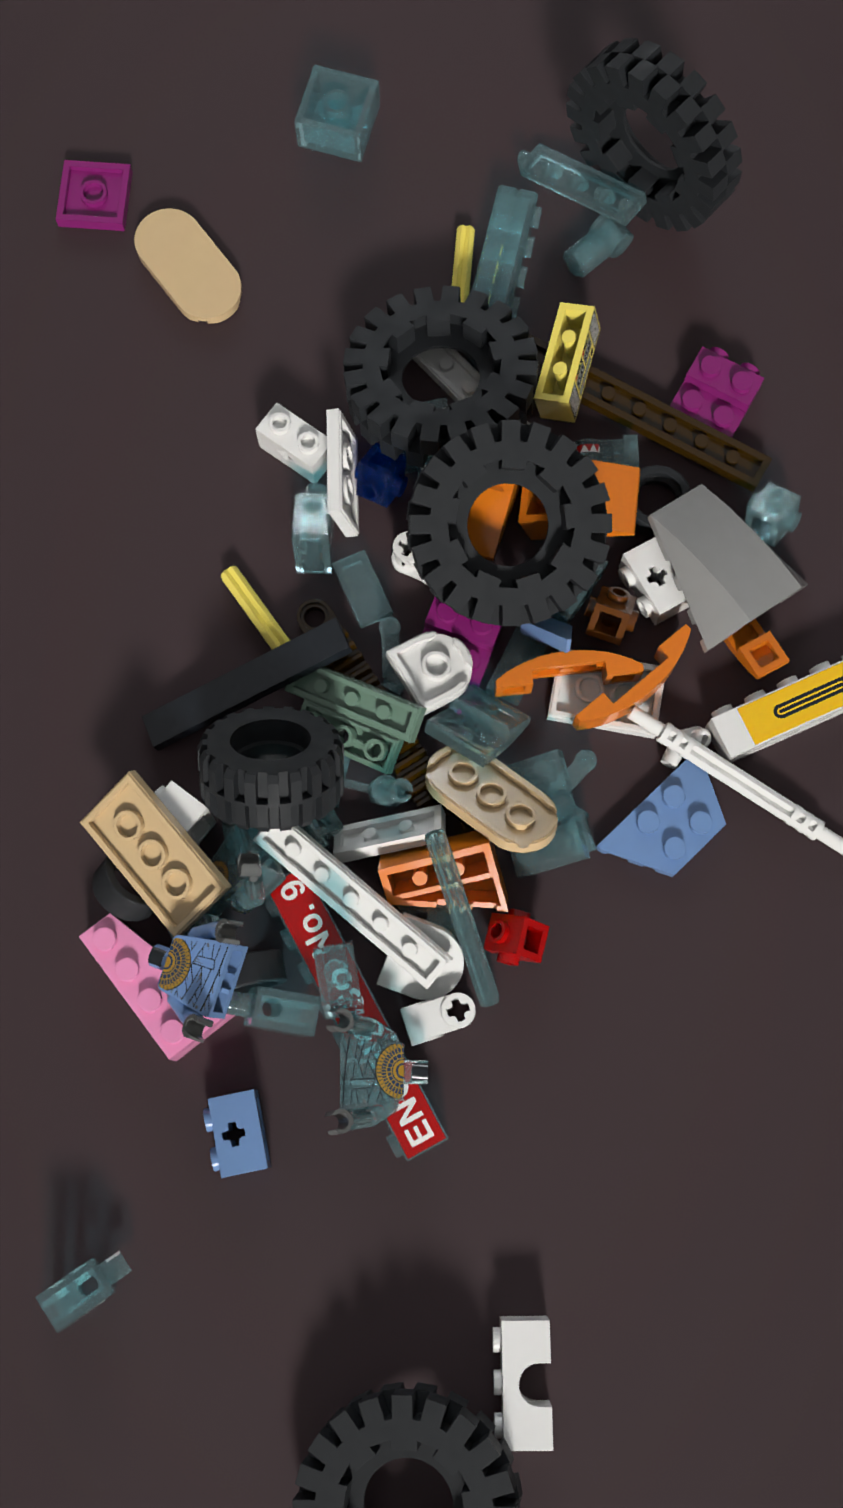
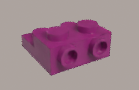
(718, 390)
(477, 636)

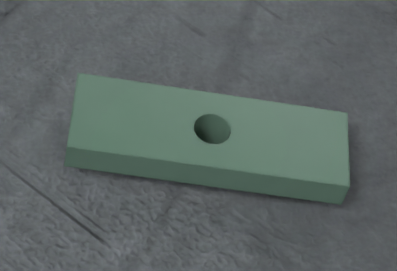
(364, 742)

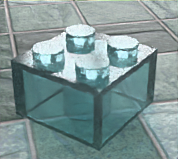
(337, 113)

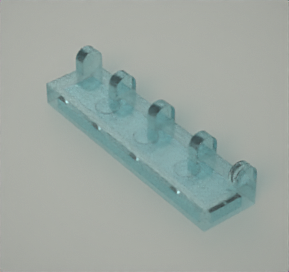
(581, 183)

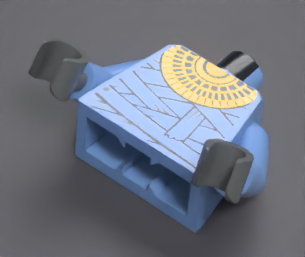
(200, 973)

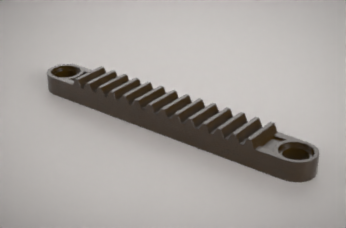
(413, 757)

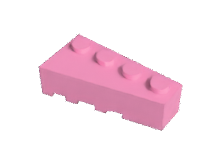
(125, 962)

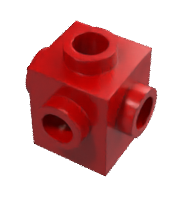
(508, 936)

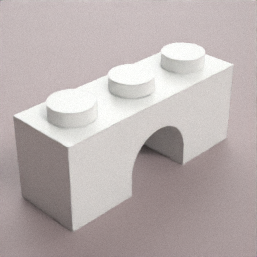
(522, 1421)

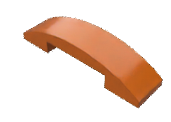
(756, 649)
(613, 668)
(604, 711)

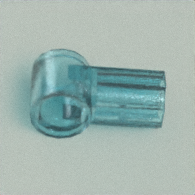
(603, 240)

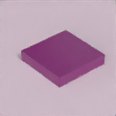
(94, 195)

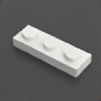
(387, 833)

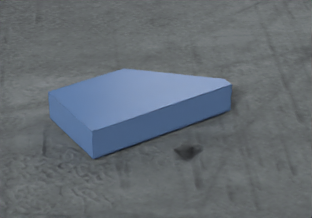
(550, 632)

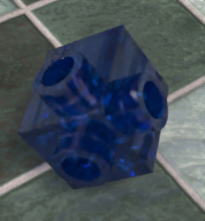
(380, 476)

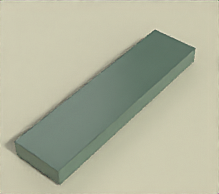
(361, 702)

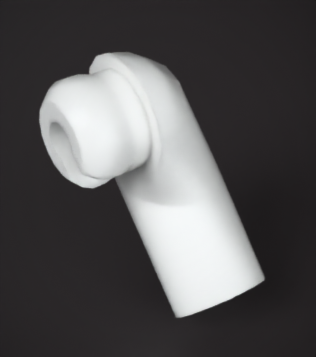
(672, 759)

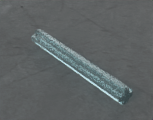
(462, 917)

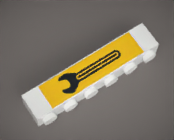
(779, 713)

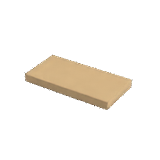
(155, 854)

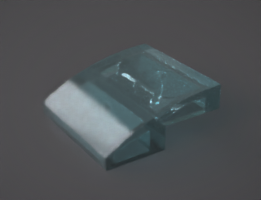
(478, 725)

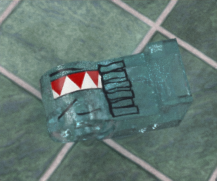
(615, 451)

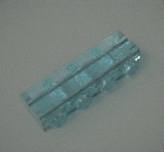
(507, 245)

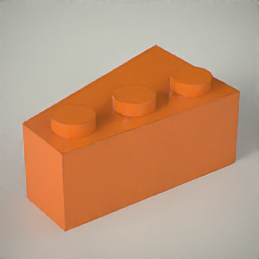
(412, 880)

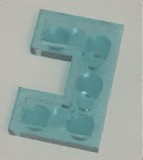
(550, 774)

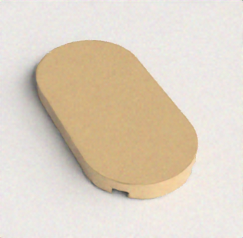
(188, 265)
(492, 801)

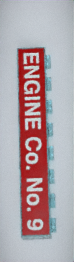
(310, 924)

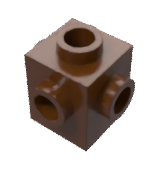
(611, 614)

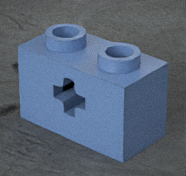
(246, 1112)

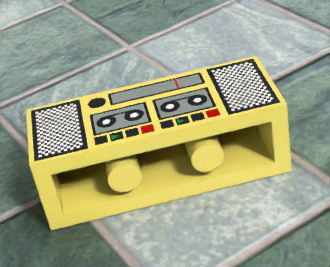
(567, 362)

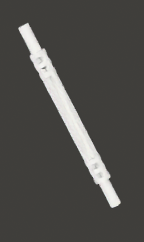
(737, 779)

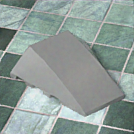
(720, 564)

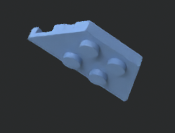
(669, 823)

